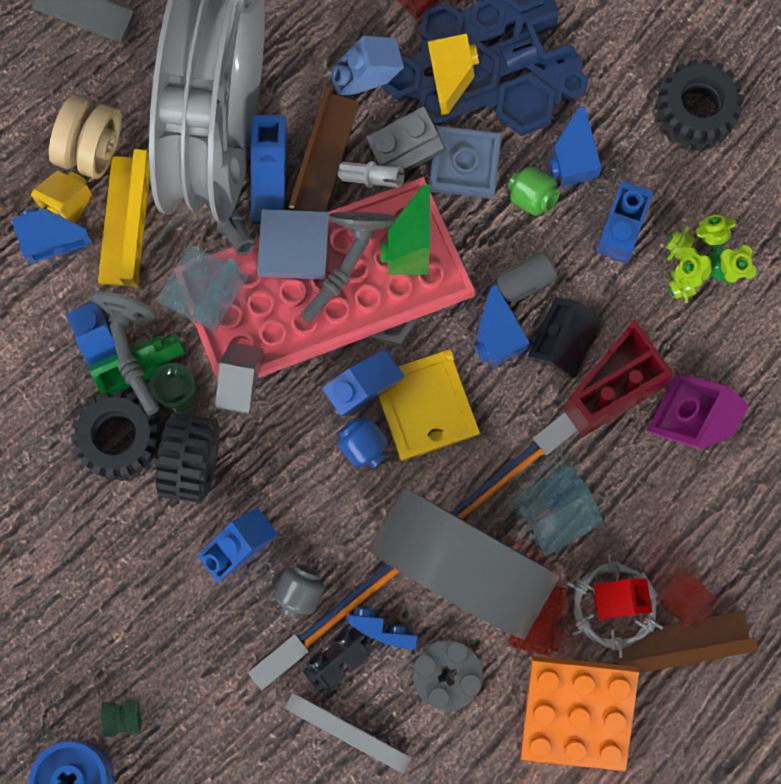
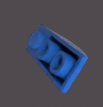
(268, 164)

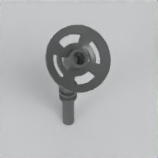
(363, 226)
(122, 311)

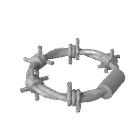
(583, 625)

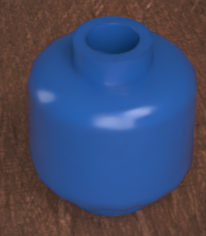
(362, 442)

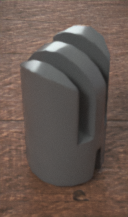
(526, 277)

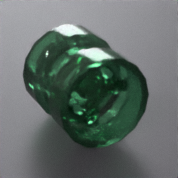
(121, 718)

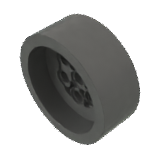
(463, 564)

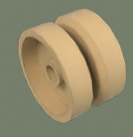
(85, 136)

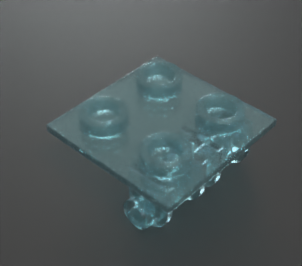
(203, 287)

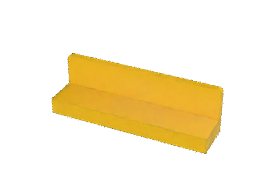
(125, 220)

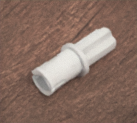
(371, 174)

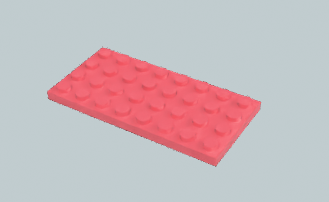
(270, 307)

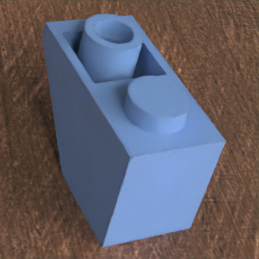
(367, 65)

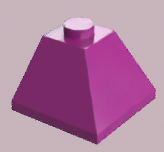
(698, 412)

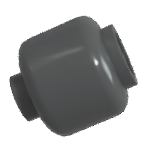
(299, 591)

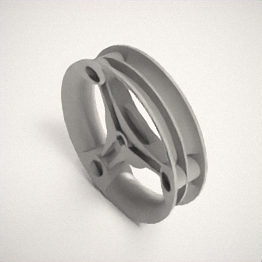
(204, 102)

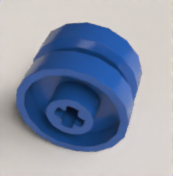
(74, 757)

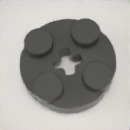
(465, 684)

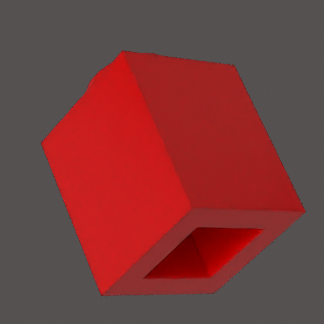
(622, 598)

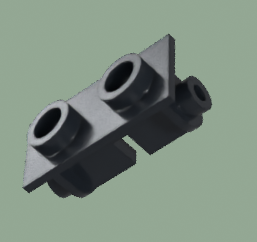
(348, 647)

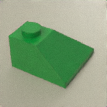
(409, 238)

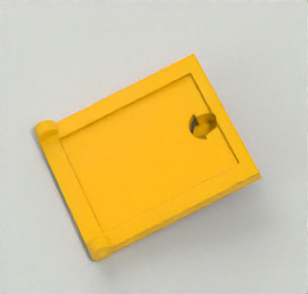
(427, 401)

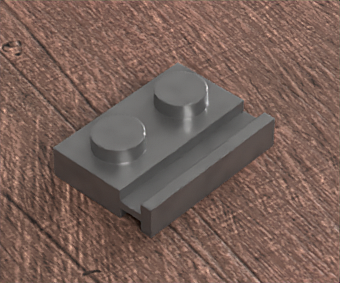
(407, 141)

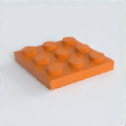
(579, 713)

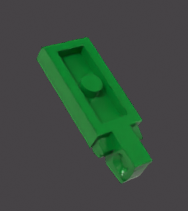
(150, 356)

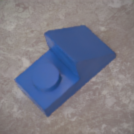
(92, 333)

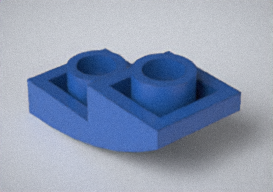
(372, 626)

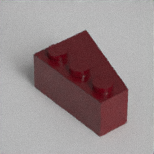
(620, 381)

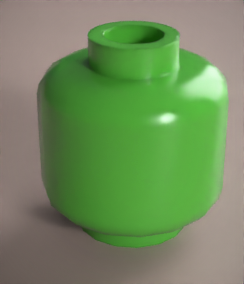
(533, 191)

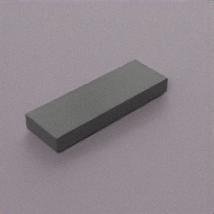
(92, 15)

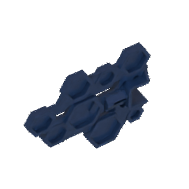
(521, 103)

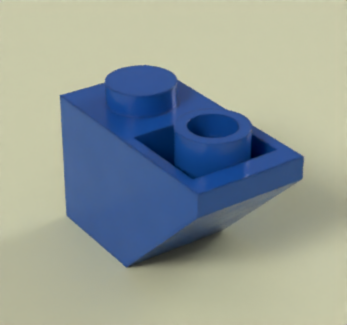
(624, 222)
(237, 544)

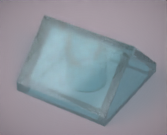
(557, 510)

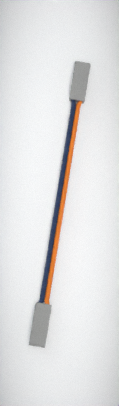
(293, 649)

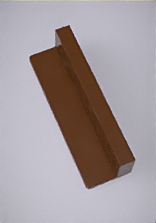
(324, 153)
(679, 645)

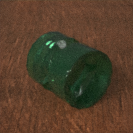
(175, 388)

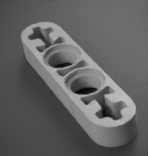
(348, 733)

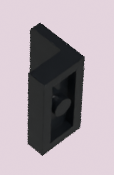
(565, 336)

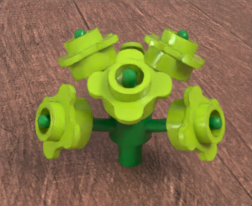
(697, 267)

